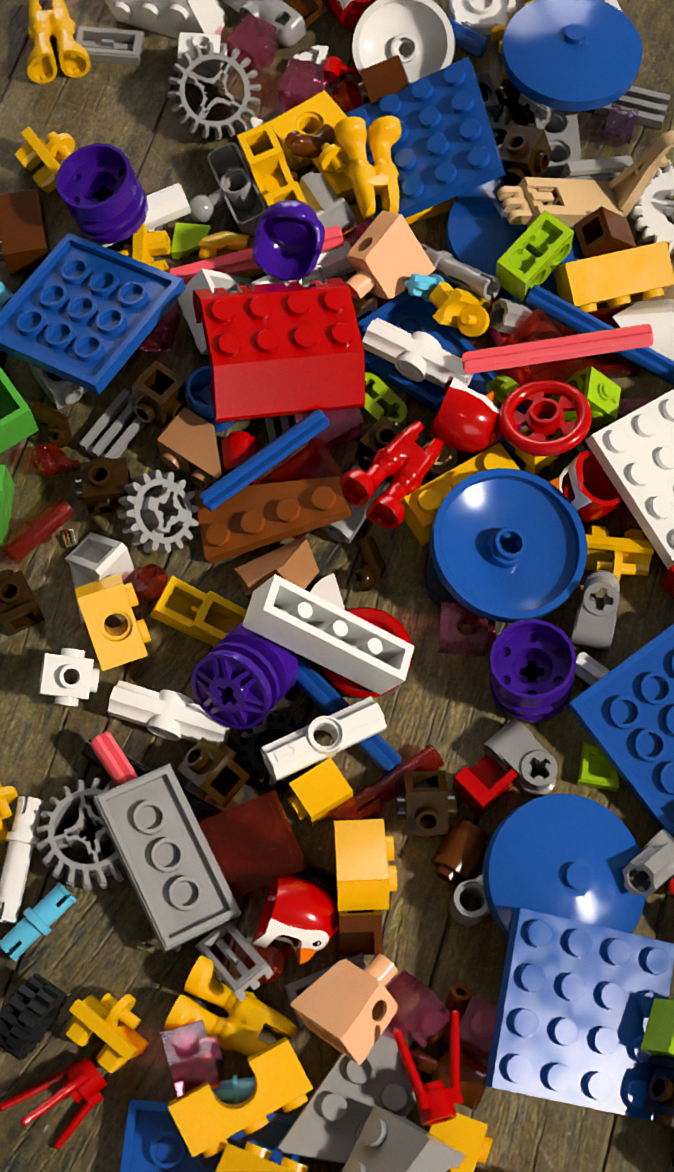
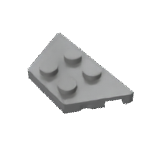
(344, 1099)

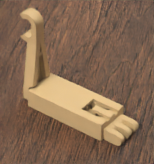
(577, 198)

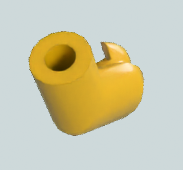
(222, 240)

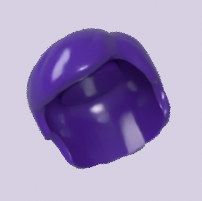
(288, 240)

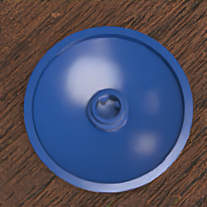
(571, 53)
(481, 233)
(508, 545)
(563, 861)

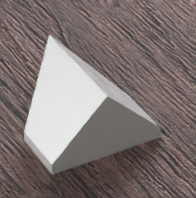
(660, 317)
(97, 559)

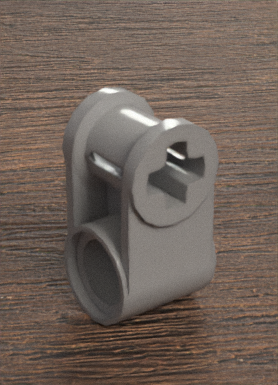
(596, 616)
(518, 750)

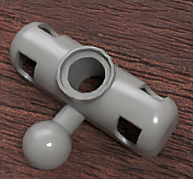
(270, 11)
(235, 188)

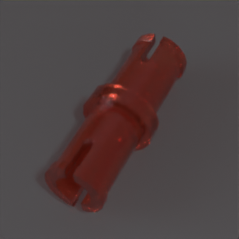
(38, 530)

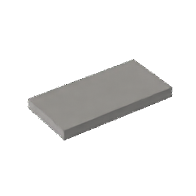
(166, 857)

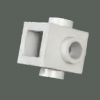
(186, 44)
(52, 678)

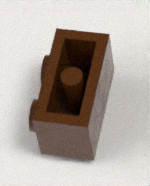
(23, 231)

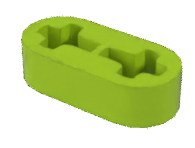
(382, 397)

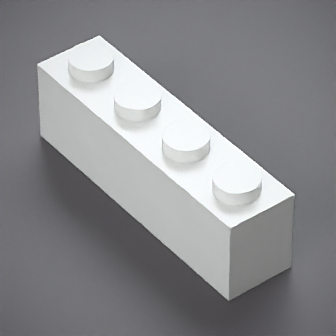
(328, 635)

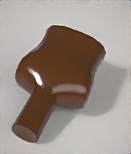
(471, 1074)

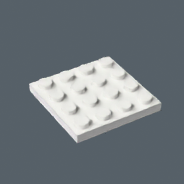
(640, 464)

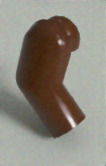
(308, 145)
(456, 1000)

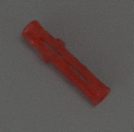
(425, 760)

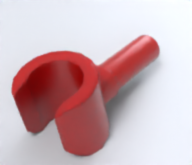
(333, 68)

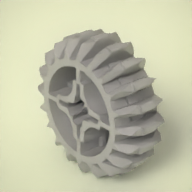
(188, 75)
(77, 838)

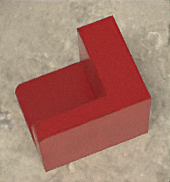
(483, 784)

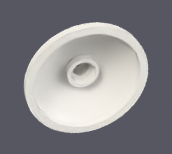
(396, 23)

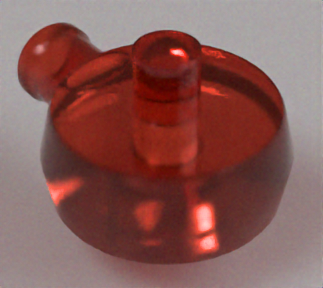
(347, 96)
(51, 460)
(149, 581)
(274, 958)

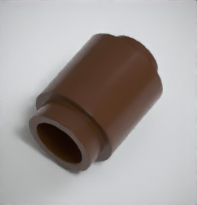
(459, 852)

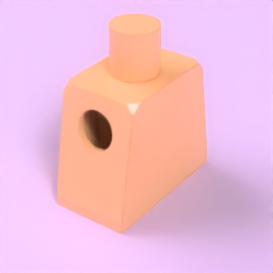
(386, 258)
(349, 1006)

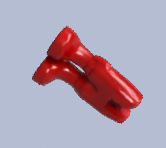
(403, 461)

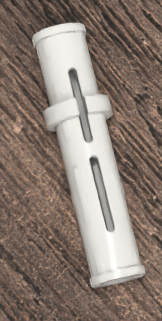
(18, 857)

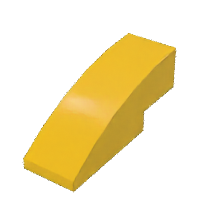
(197, 613)

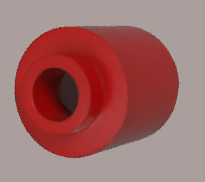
(236, 450)

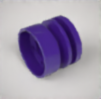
(102, 193)
(535, 650)
(243, 678)

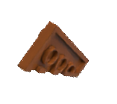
(269, 514)

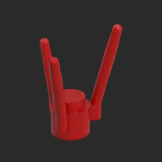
(80, 1081)
(433, 1099)

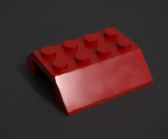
(282, 349)

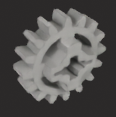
(155, 515)

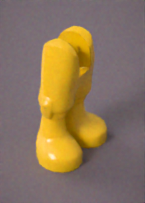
(42, 27)
(365, 178)
(245, 1018)

